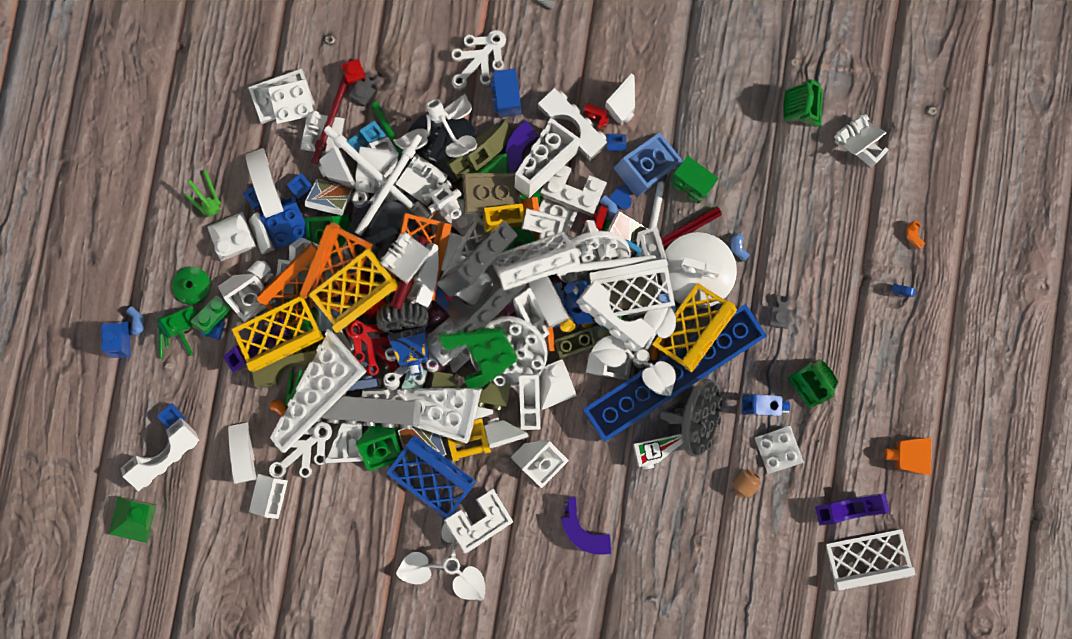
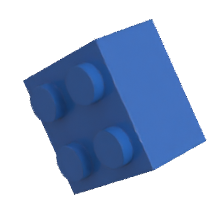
(507, 96)

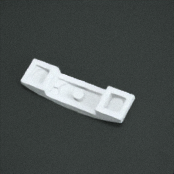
(263, 182)

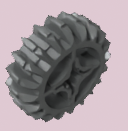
(396, 321)

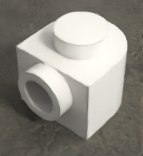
(262, 271)

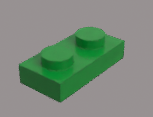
(211, 315)
(177, 322)

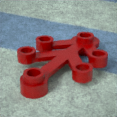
(372, 345)

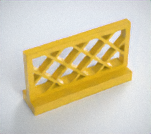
(364, 303)
(710, 331)
(280, 350)

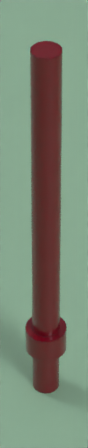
(321, 144)

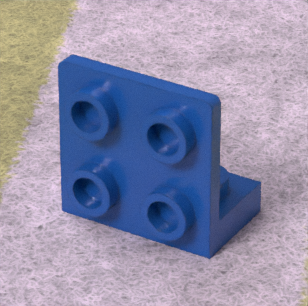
(285, 226)

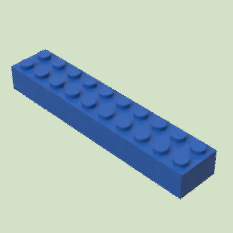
(635, 400)

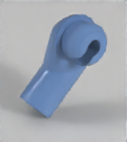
(612, 207)
(737, 247)
(137, 321)

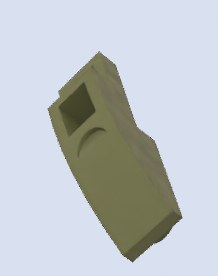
(488, 146)
(581, 340)

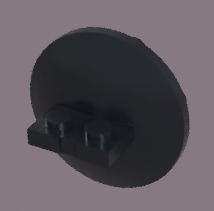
(439, 139)
(382, 230)

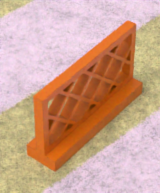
(440, 239)
(322, 258)
(285, 278)

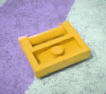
(478, 432)

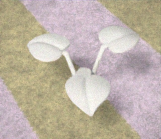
(456, 110)
(659, 377)
(469, 583)

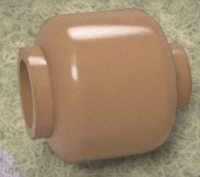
(746, 483)

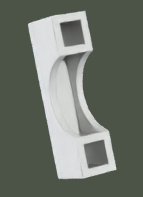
(557, 107)
(596, 302)
(142, 471)

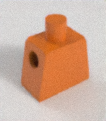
(911, 455)

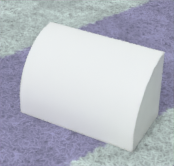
(268, 496)

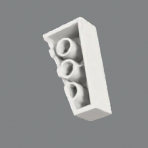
(546, 158)

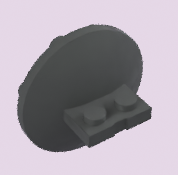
(698, 417)

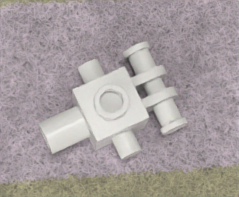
(443, 200)

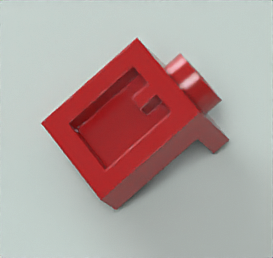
(594, 112)
(599, 217)

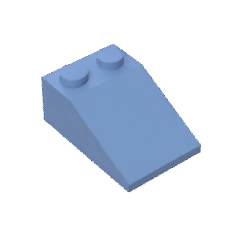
(647, 164)

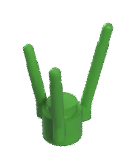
(209, 206)

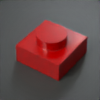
(353, 71)

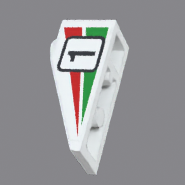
(655, 450)

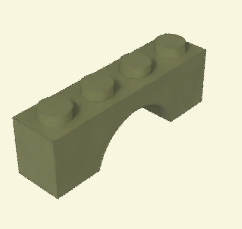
(270, 374)
(493, 394)

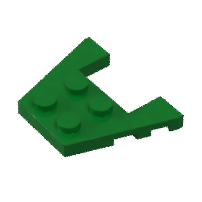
(489, 349)

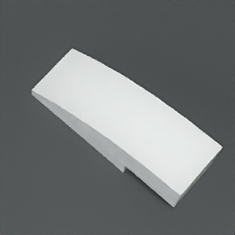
(425, 278)
(548, 301)
(529, 310)
(529, 401)
(241, 453)

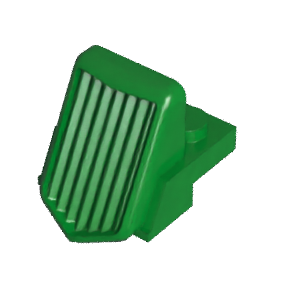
(804, 103)
(814, 383)

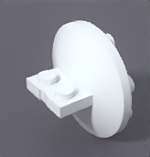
(596, 246)
(699, 260)
(527, 344)

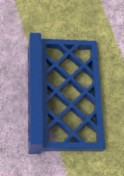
(438, 463)

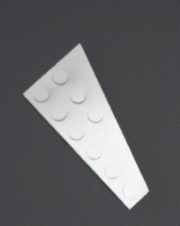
(320, 387)
(443, 410)

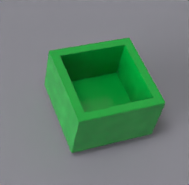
(693, 180)

